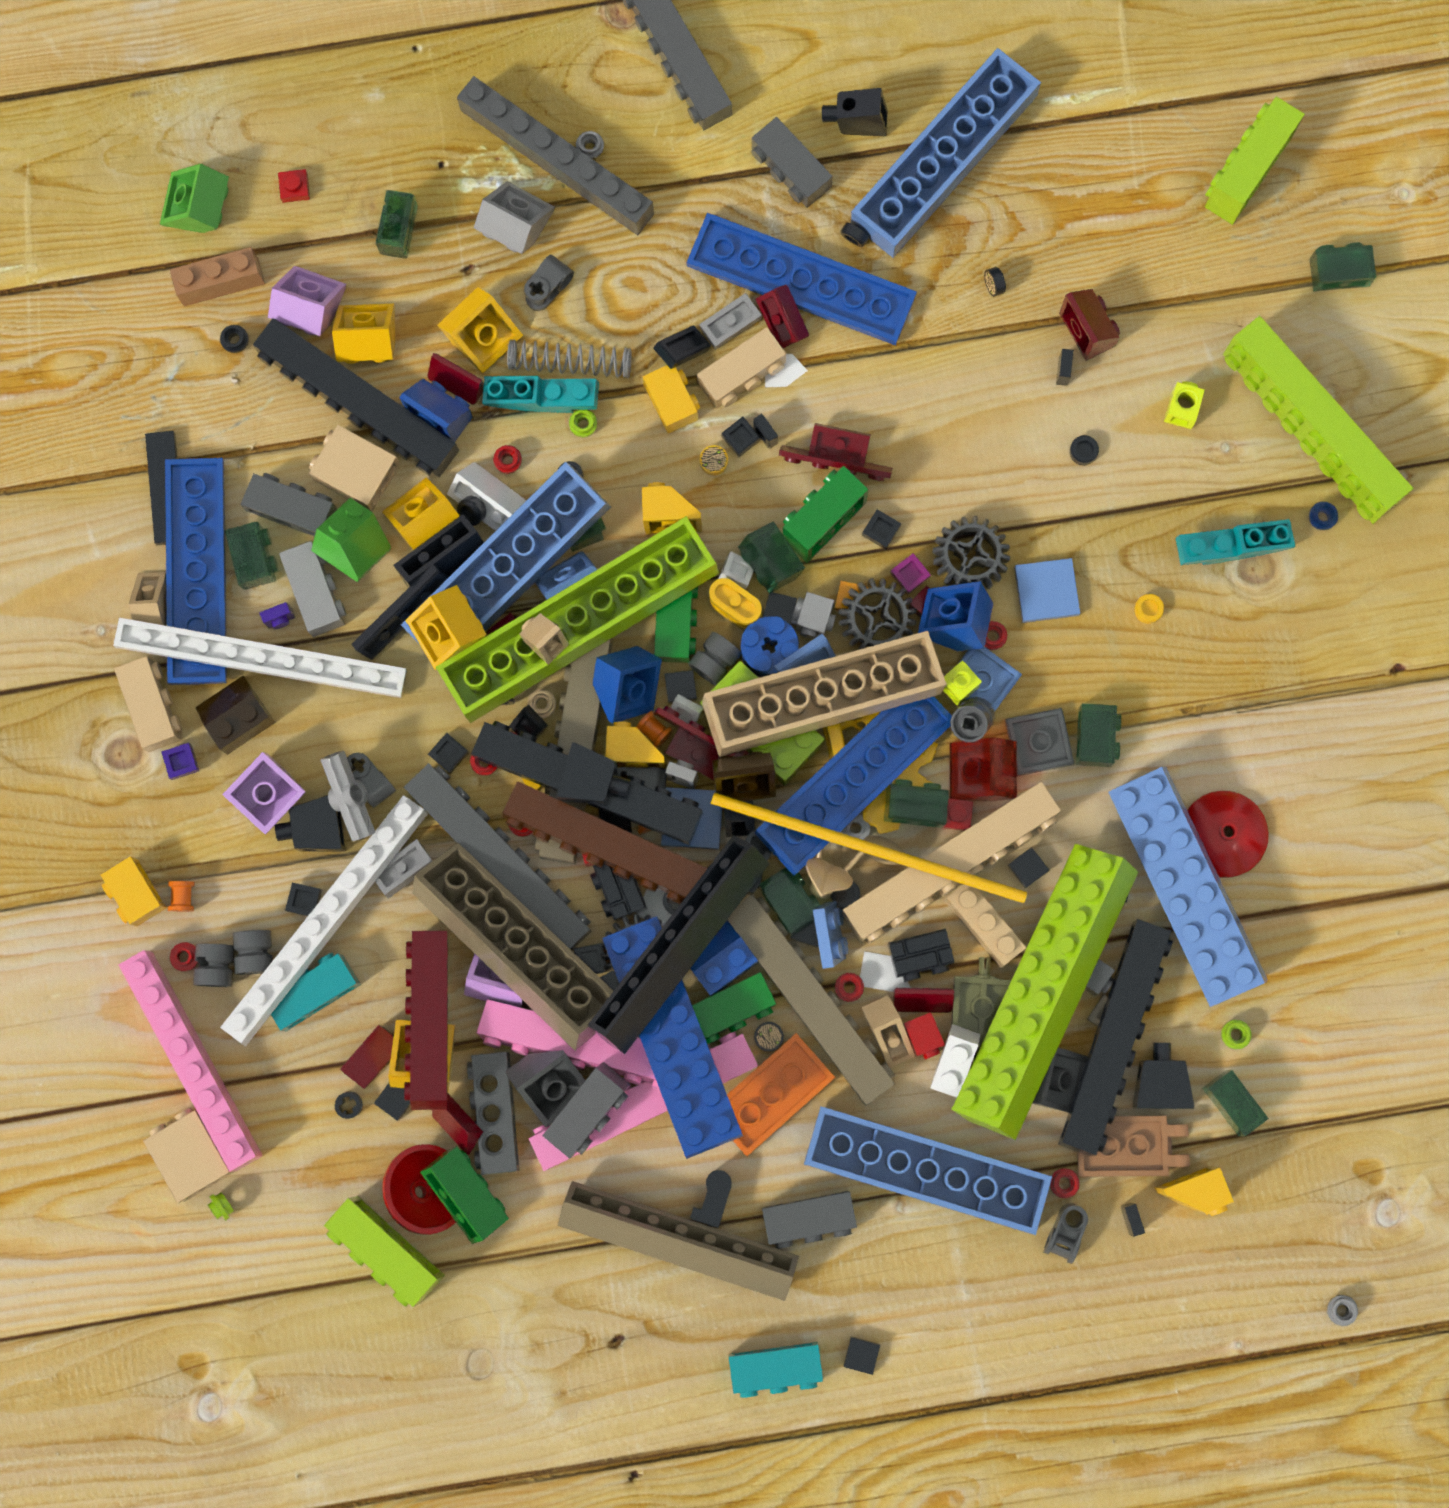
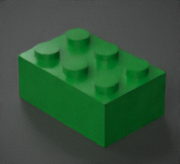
(824, 513)

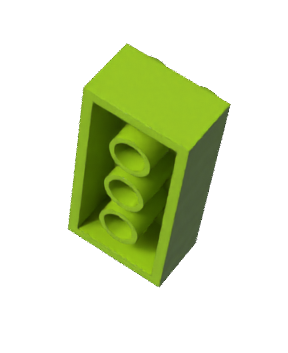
(1252, 159)
(787, 754)
(383, 1251)

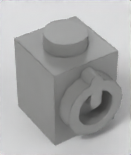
(813, 615)

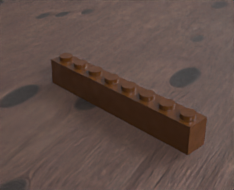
(601, 842)

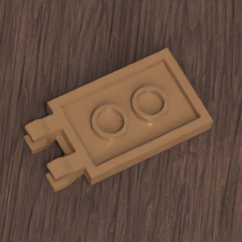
(1136, 1148)

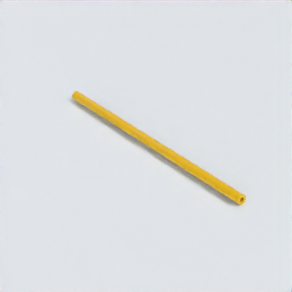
(869, 847)

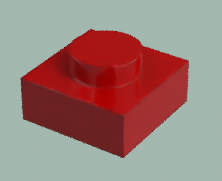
(293, 186)
(959, 814)

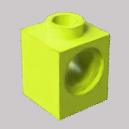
(1183, 416)
(961, 683)

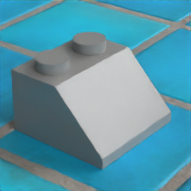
(513, 217)

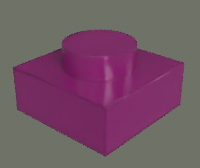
(910, 573)

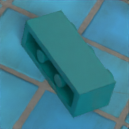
(315, 991)
(775, 1369)

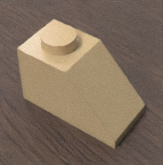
(149, 598)
(543, 637)
(888, 1031)

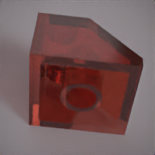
(983, 770)

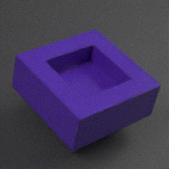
(277, 616)
(180, 761)

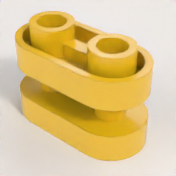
(734, 603)

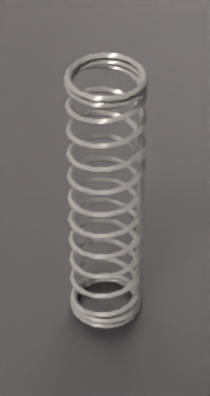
(625, 365)

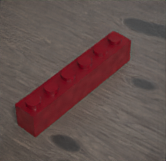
(428, 1020)

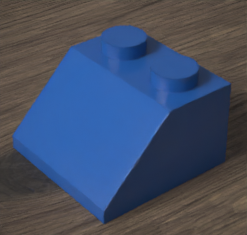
(437, 408)
(957, 616)
(627, 682)
(723, 960)

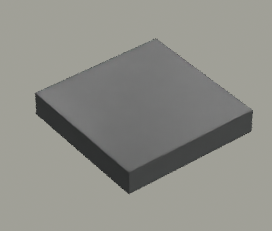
(1040, 741)

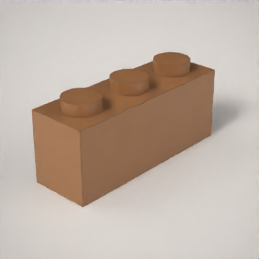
(217, 276)

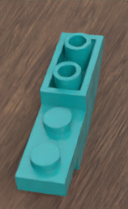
(539, 394)
(1235, 543)

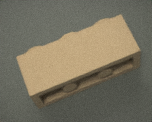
(742, 369)
(148, 703)
(985, 924)

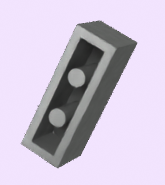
(791, 162)
(287, 504)
(587, 1111)
(809, 1219)

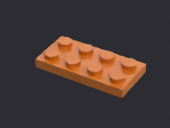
(776, 1091)

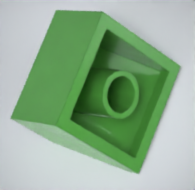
(195, 199)
(351, 540)

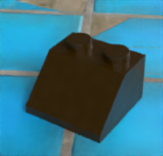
(234, 715)
(745, 776)

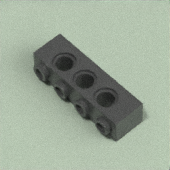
(507, 1157)

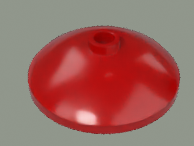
(1250, 836)
(416, 1214)

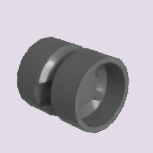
(717, 655)
(972, 719)
(252, 951)
(213, 965)

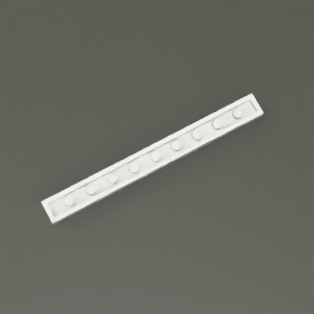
(259, 657)
(324, 921)

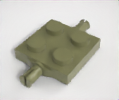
(977, 1000)

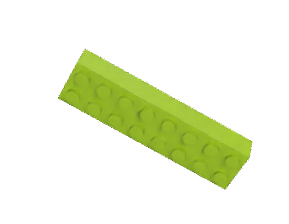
(1316, 420)

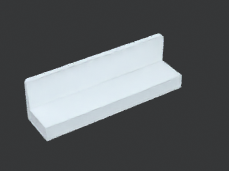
(496, 496)

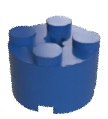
(763, 631)

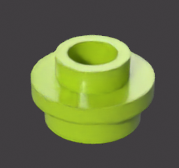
(580, 415)
(1244, 1030)
(220, 1206)

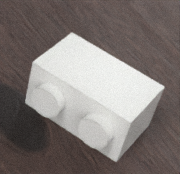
(955, 1060)

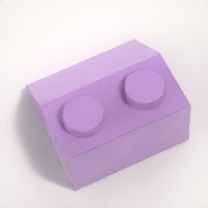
(305, 300)
(264, 792)
(485, 984)

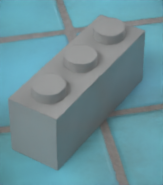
(313, 589)

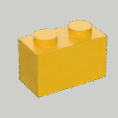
(671, 397)
(132, 892)

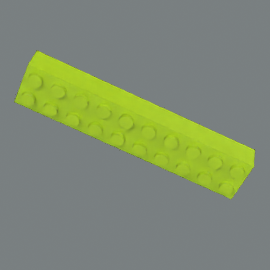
(586, 614)
(1045, 990)

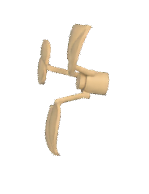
(830, 878)

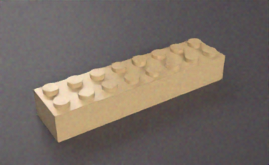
(823, 693)
(965, 852)

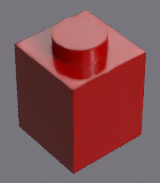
(924, 1036)

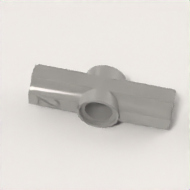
(347, 795)

